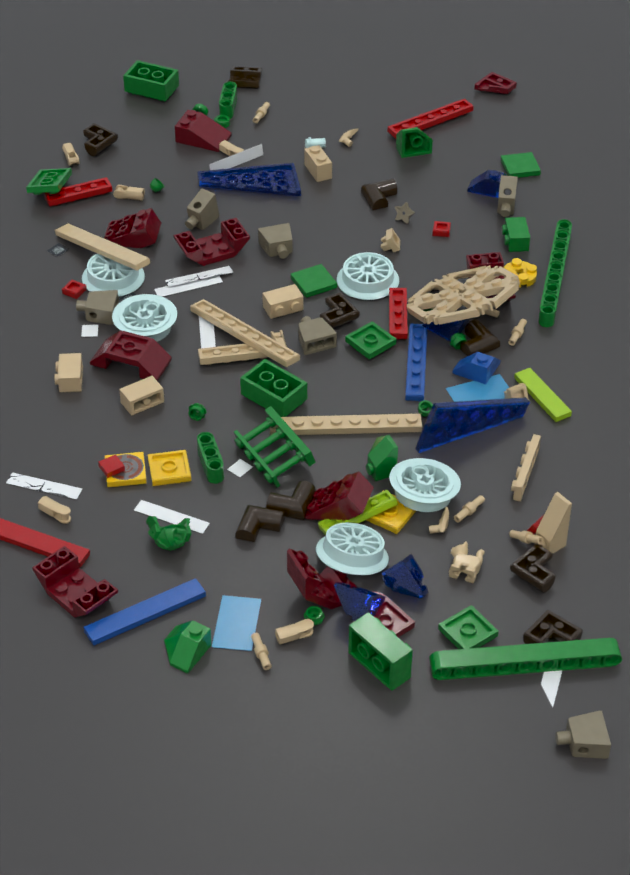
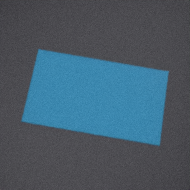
(478, 391)
(236, 623)

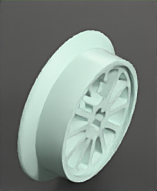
(108, 274)
(367, 276)
(145, 316)
(424, 484)
(353, 549)

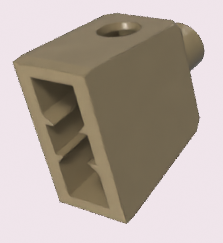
(506, 203)
(202, 210)
(276, 240)
(99, 306)
(316, 335)
(586, 736)

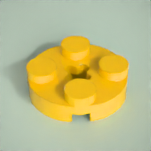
(526, 271)

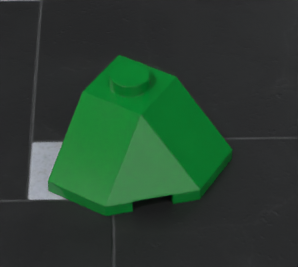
(413, 142)
(382, 457)
(187, 645)

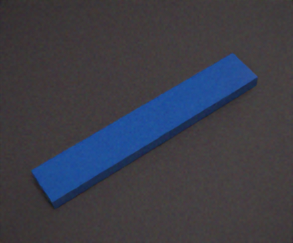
(416, 363)
(144, 611)

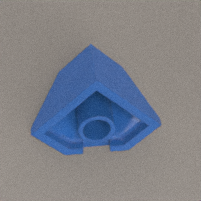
(477, 367)

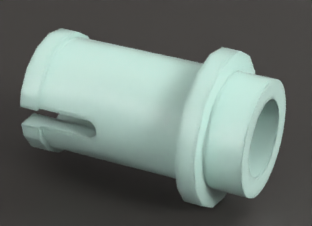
(315, 142)

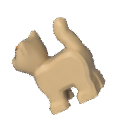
(465, 563)

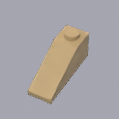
(555, 523)

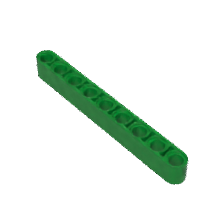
(555, 273)
(525, 658)

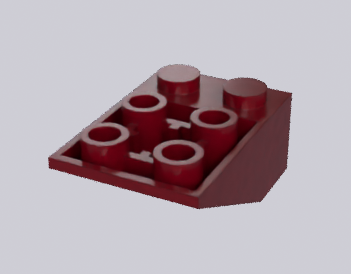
(134, 230)
(340, 499)

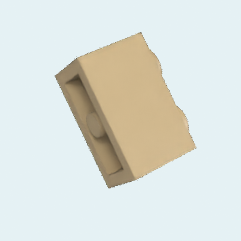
(318, 163)
(282, 301)
(69, 372)
(141, 395)

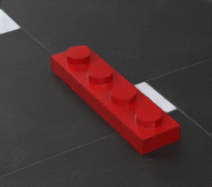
(79, 191)
(398, 313)

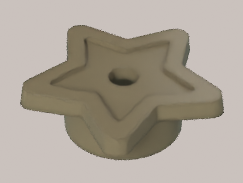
(408, 212)

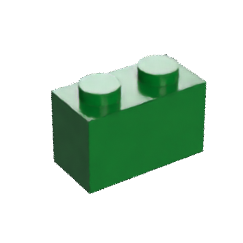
(516, 234)

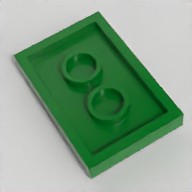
(49, 181)

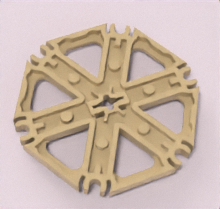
(470, 294)

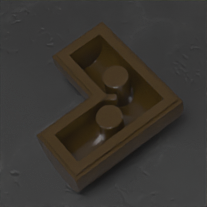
(99, 139)
(376, 193)
(341, 311)
(480, 339)
(297, 504)
(257, 518)
(531, 568)
(549, 627)

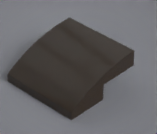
(246, 76)

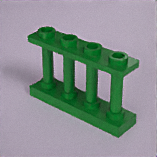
(282, 430)

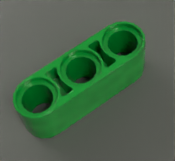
(228, 99)
(210, 457)

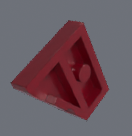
(495, 83)

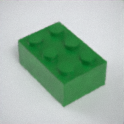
(151, 80)
(273, 387)
(380, 651)

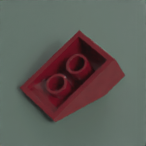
(200, 131)

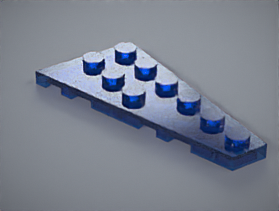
(265, 179)
(464, 418)

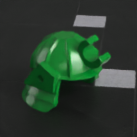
(170, 536)

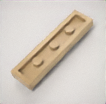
(228, 353)
(527, 462)

